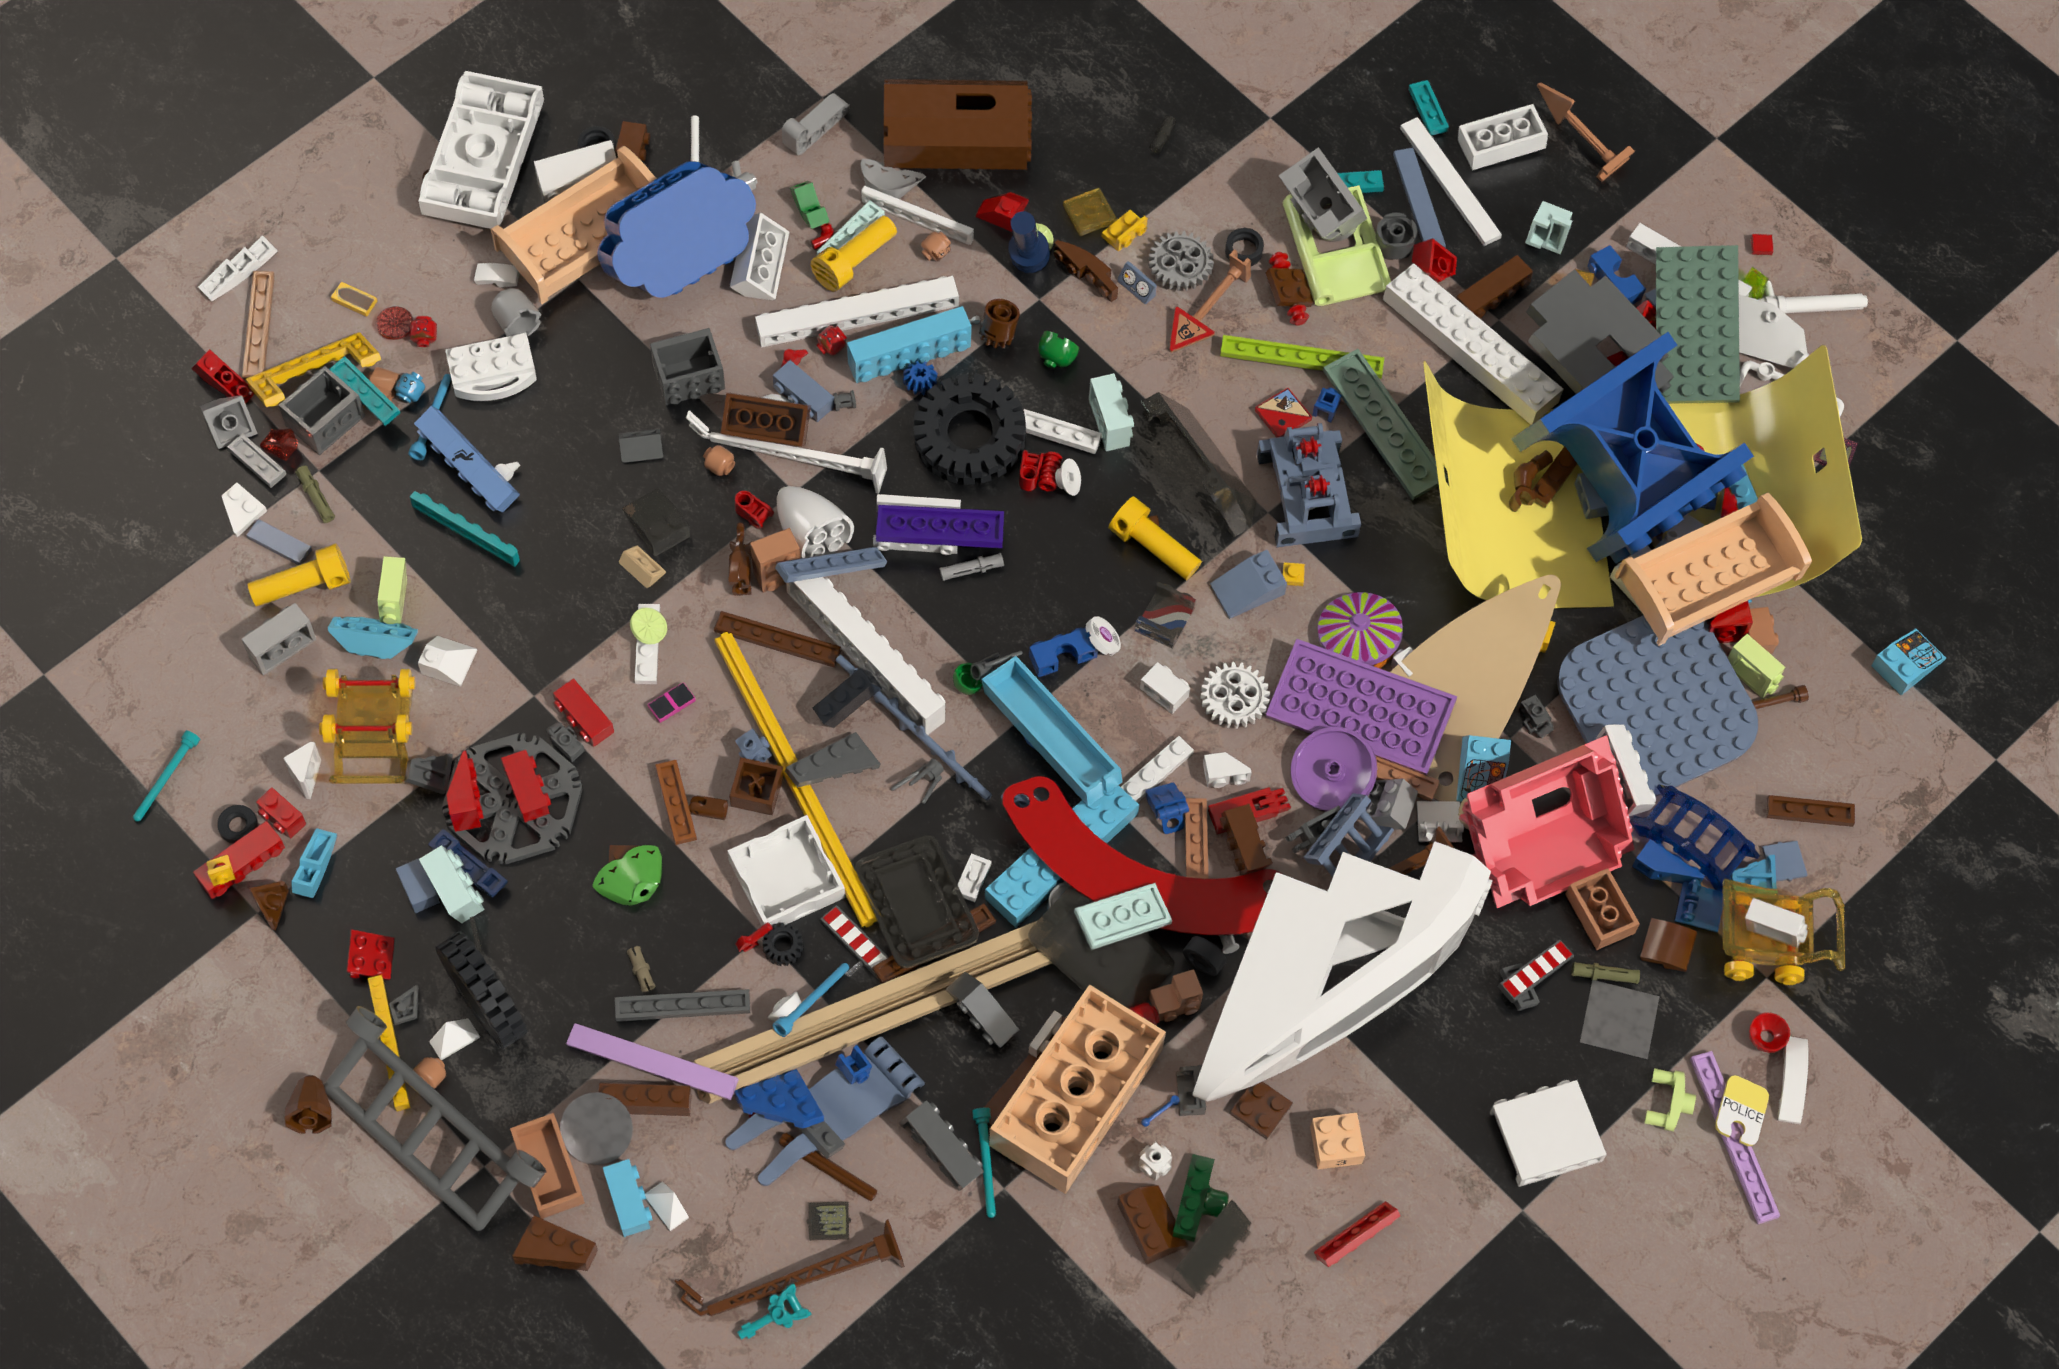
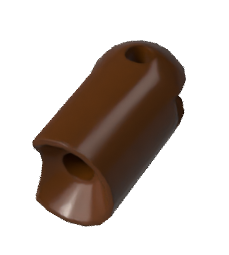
(708, 807)

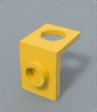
(220, 874)

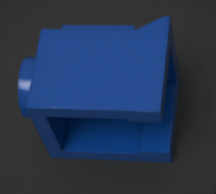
(1329, 395)
(859, 1060)

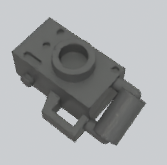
(1536, 716)
(565, 740)

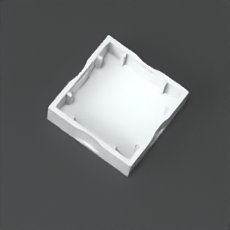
(786, 873)

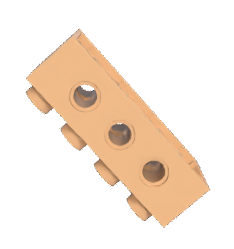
(1069, 1062)

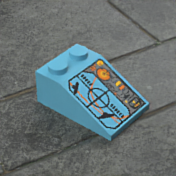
(1907, 661)
(1481, 763)

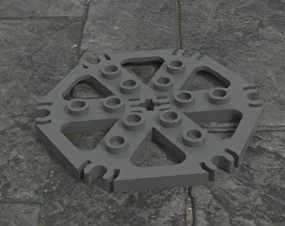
(508, 816)

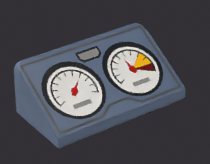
(1137, 283)

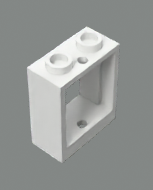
(1776, 923)

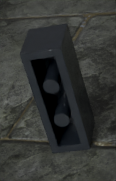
(847, 698)

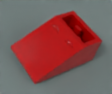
(464, 796)

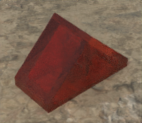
(280, 443)

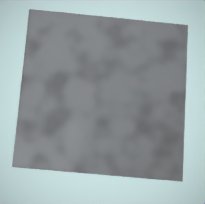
(1619, 1019)

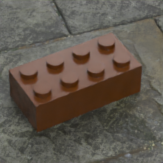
(765, 419)

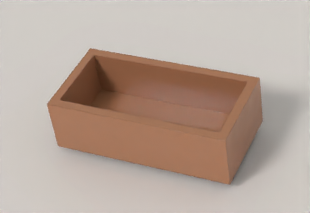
(559, 1186)

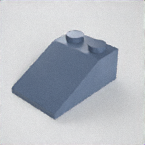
(1249, 584)

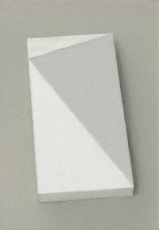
(453, 1037)
(666, 1205)

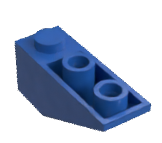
(1662, 865)

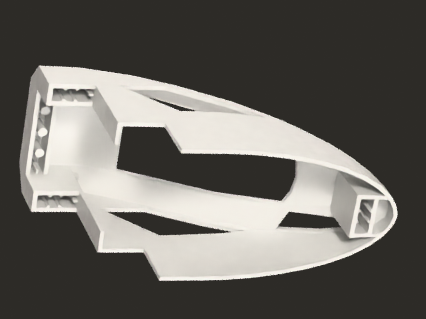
(1302, 931)

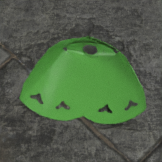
(631, 876)

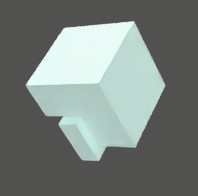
(1550, 228)

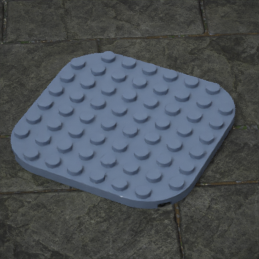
(1673, 698)

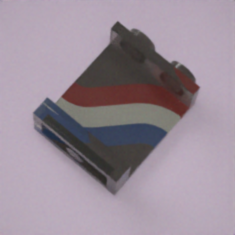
(1166, 615)

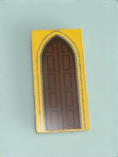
(354, 299)

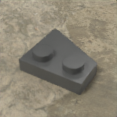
(430, 773)

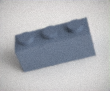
(803, 389)

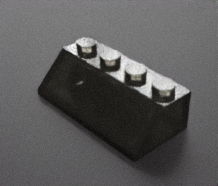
(1212, 1250)

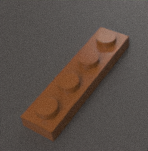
(676, 802)

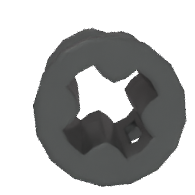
(844, 400)

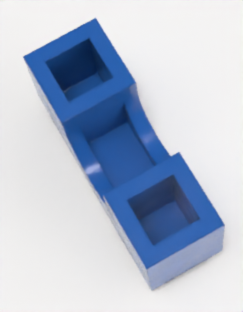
(1606, 263)
(1044, 654)

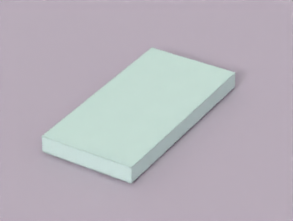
(1123, 916)

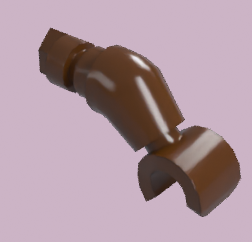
(1523, 479)

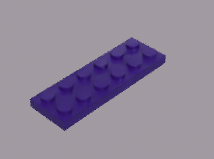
(940, 526)

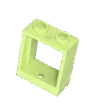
(1756, 666)

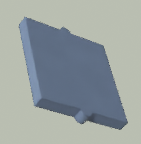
(1787, 860)

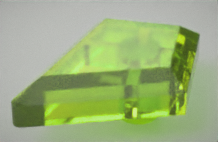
(1757, 281)

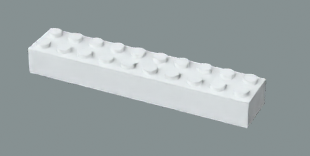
(1472, 344)
(869, 650)

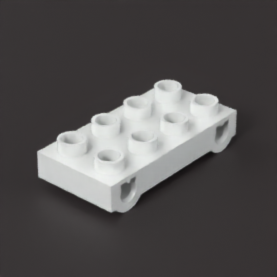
(481, 150)

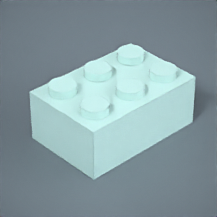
(1110, 412)
(452, 883)

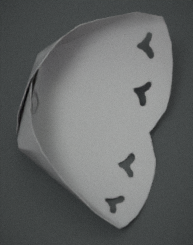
(889, 182)

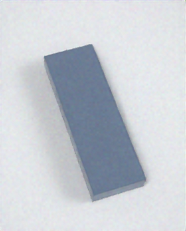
(279, 542)

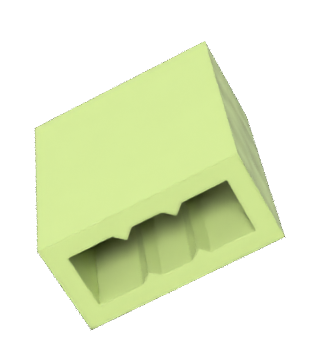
(392, 590)

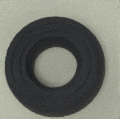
(234, 812)

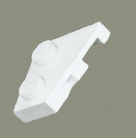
(242, 508)

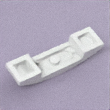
(1794, 1081)

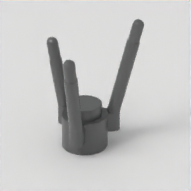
(984, 667)
(929, 771)

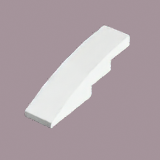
(238, 269)

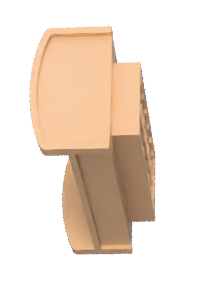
(564, 234)
(1715, 567)

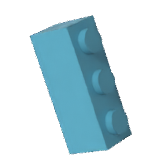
(627, 1197)

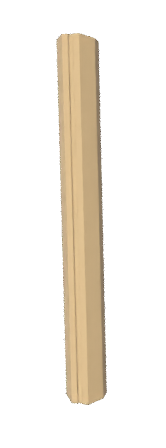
(873, 1011)

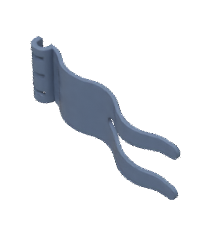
(843, 1104)

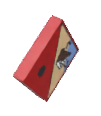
(1282, 412)

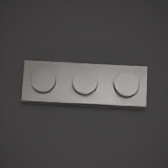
(256, 460)

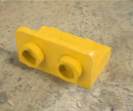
(1124, 230)

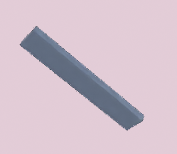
(1418, 195)
(830, 564)

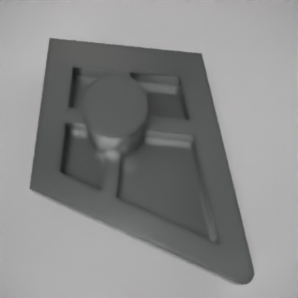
(405, 1006)

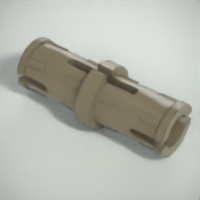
(641, 969)

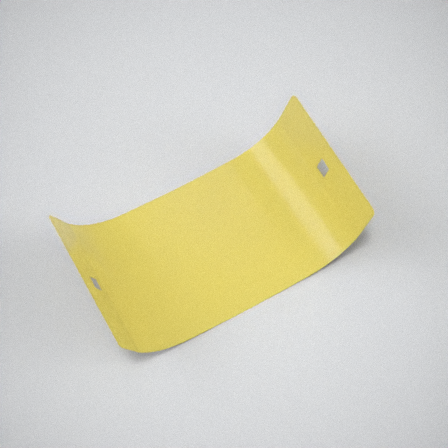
(1504, 548)

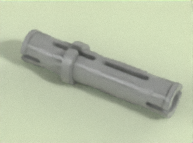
(977, 565)

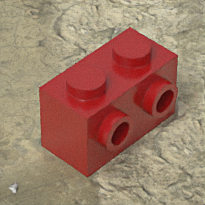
(281, 813)

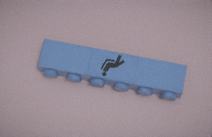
(466, 459)

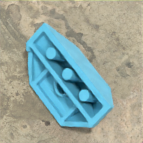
(371, 636)

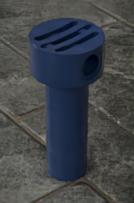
(1028, 246)

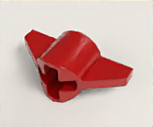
(793, 355)

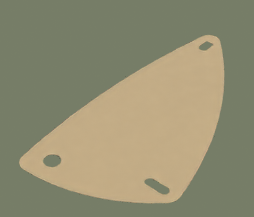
(1485, 664)

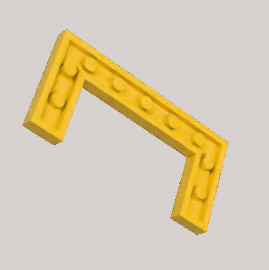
(265, 382)

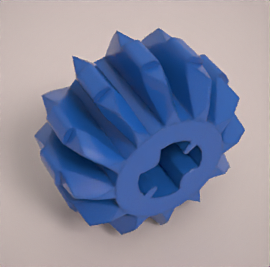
(919, 377)

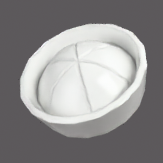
(785, 1006)

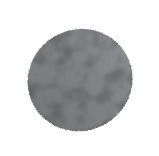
(596, 1128)

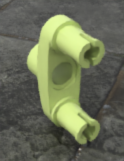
(1680, 1102)

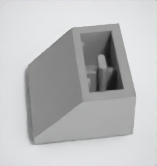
(1391, 803)

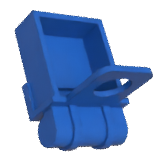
(1168, 803)

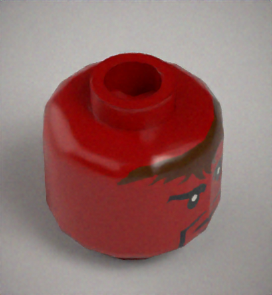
(423, 331)
(831, 340)

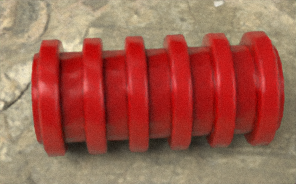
(1051, 463)

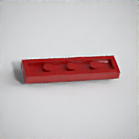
(1357, 1234)

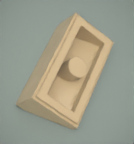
(641, 566)

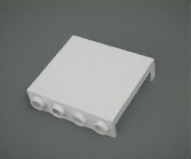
(1548, 1132)

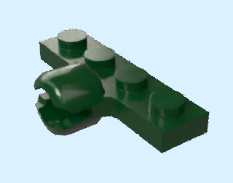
(1198, 1198)

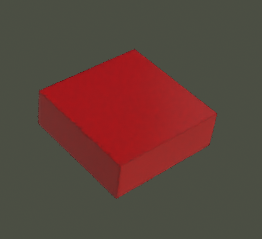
(1762, 244)

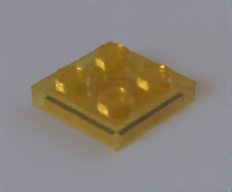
(1089, 211)

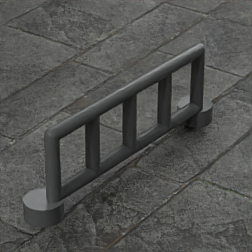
(519, 1167)

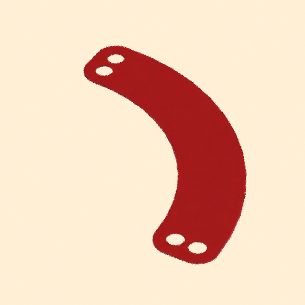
(1101, 872)

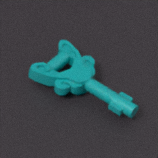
(777, 1313)

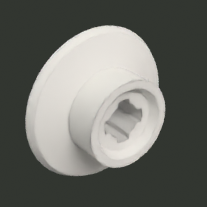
(1069, 477)

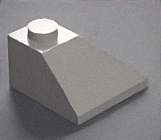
(228, 420)

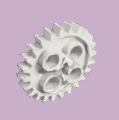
(1235, 695)

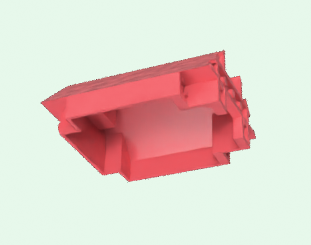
(1547, 853)

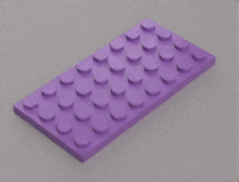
(1389, 711)

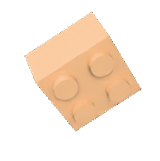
(1337, 1141)

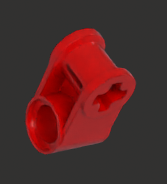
(1030, 467)
(755, 512)

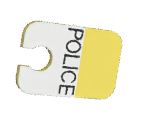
(1744, 1104)

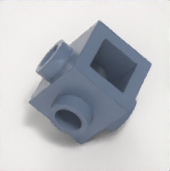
(753, 746)

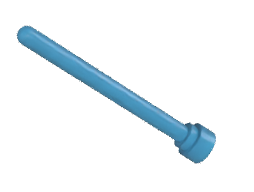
(418, 449)
(784, 1025)

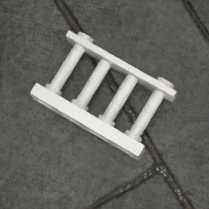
(917, 502)

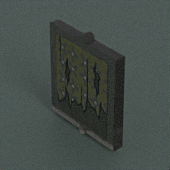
(829, 1221)

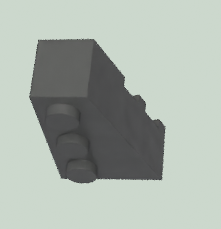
(982, 1009)

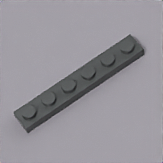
(682, 1005)

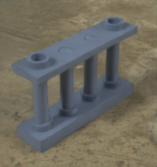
(1343, 824)

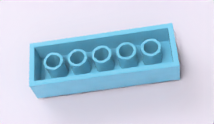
(917, 340)

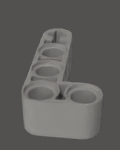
(803, 134)

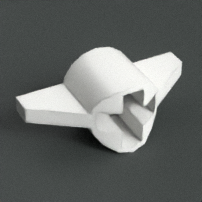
(507, 470)

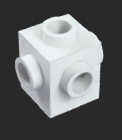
(1155, 1168)

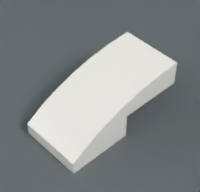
(500, 274)

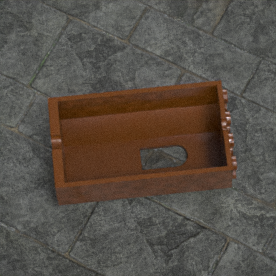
(929, 132)

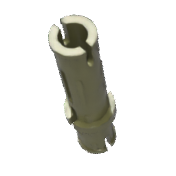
(312, 488)
(1596, 972)

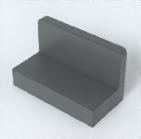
(640, 445)

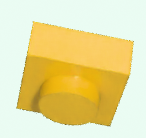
(1293, 573)

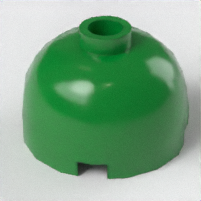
(1056, 350)

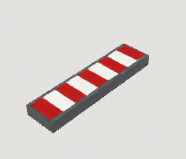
(853, 938)
(1535, 971)

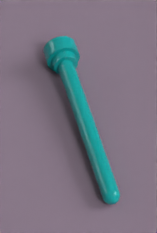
(188, 741)
(982, 1117)

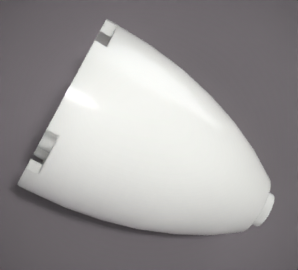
(814, 521)

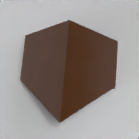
(271, 900)

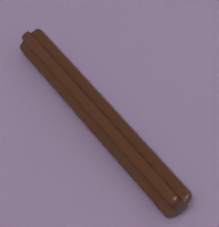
(835, 1171)

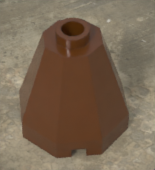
(308, 1107)

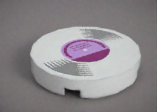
(1103, 636)

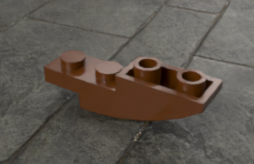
(1082, 263)

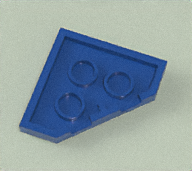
(781, 1099)

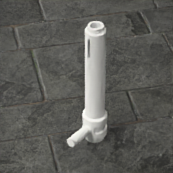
(1815, 303)

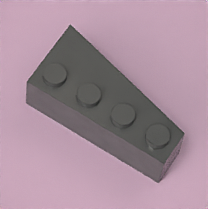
(942, 1145)

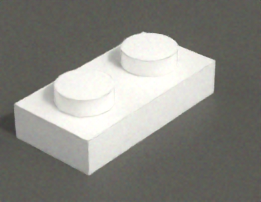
(973, 876)
(1041, 1040)

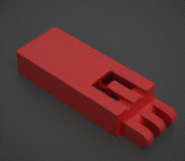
(1259, 797)

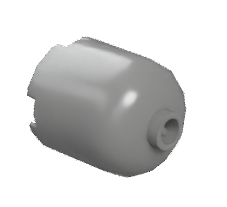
(515, 312)

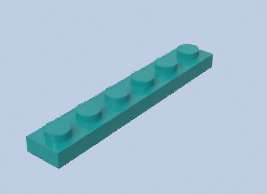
(470, 531)

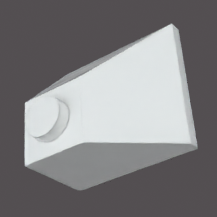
(446, 660)

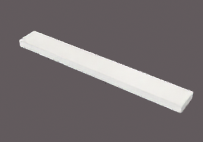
(1450, 181)

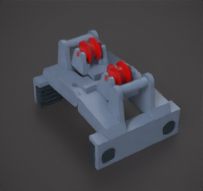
(1318, 482)

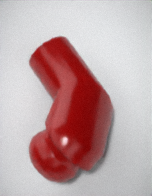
(826, 233)

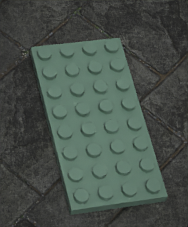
(1701, 312)

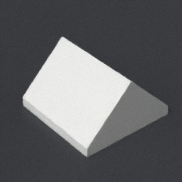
(304, 767)

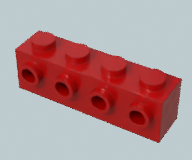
(245, 856)

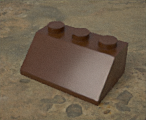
(1150, 1222)

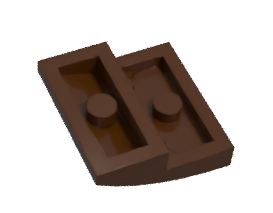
(1668, 944)

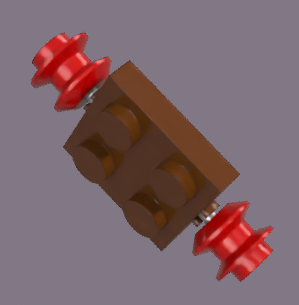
(1289, 288)

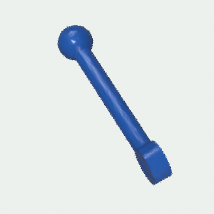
(1174, 1101)

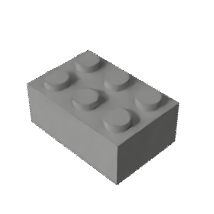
(278, 638)

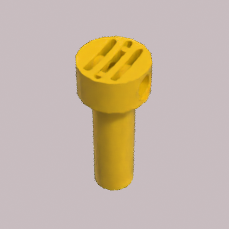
(835, 266)
(1133, 522)
(327, 569)

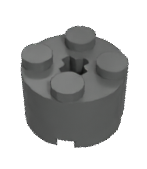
(1396, 236)

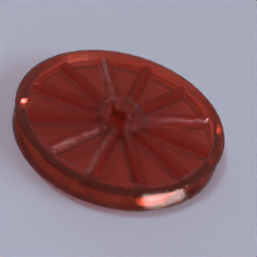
(394, 323)

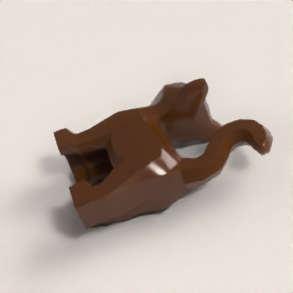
(740, 564)

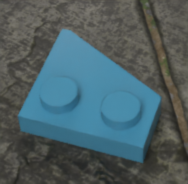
(1758, 873)

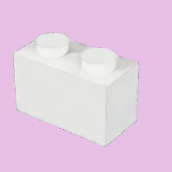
(1165, 687)

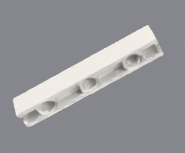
(1645, 240)

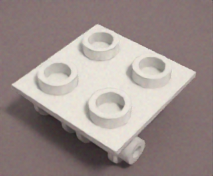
(1439, 813)

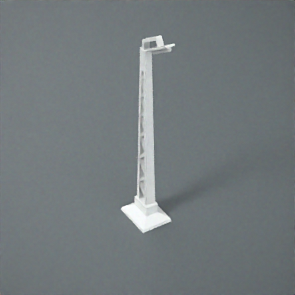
(867, 467)

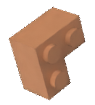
(1179, 997)

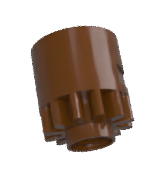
(999, 322)

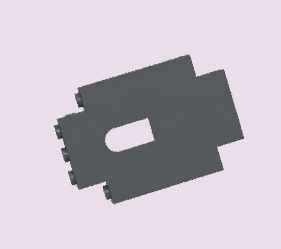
(1578, 318)

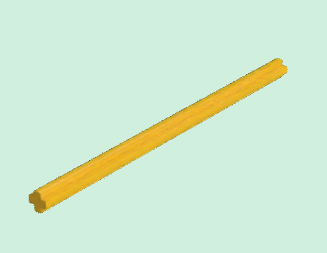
(784, 757)

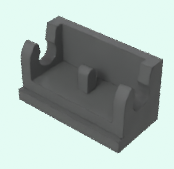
(1186, 1083)

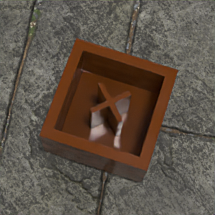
(756, 786)

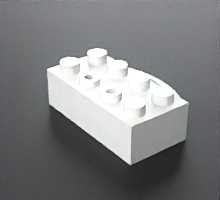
(491, 366)

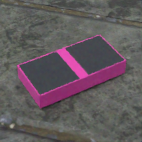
(671, 702)

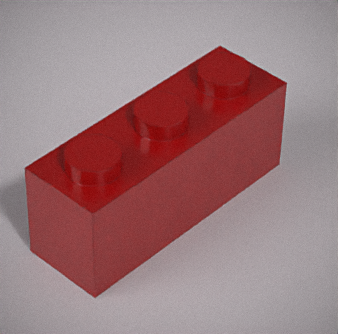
(582, 713)
(526, 785)

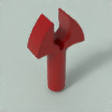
(749, 942)

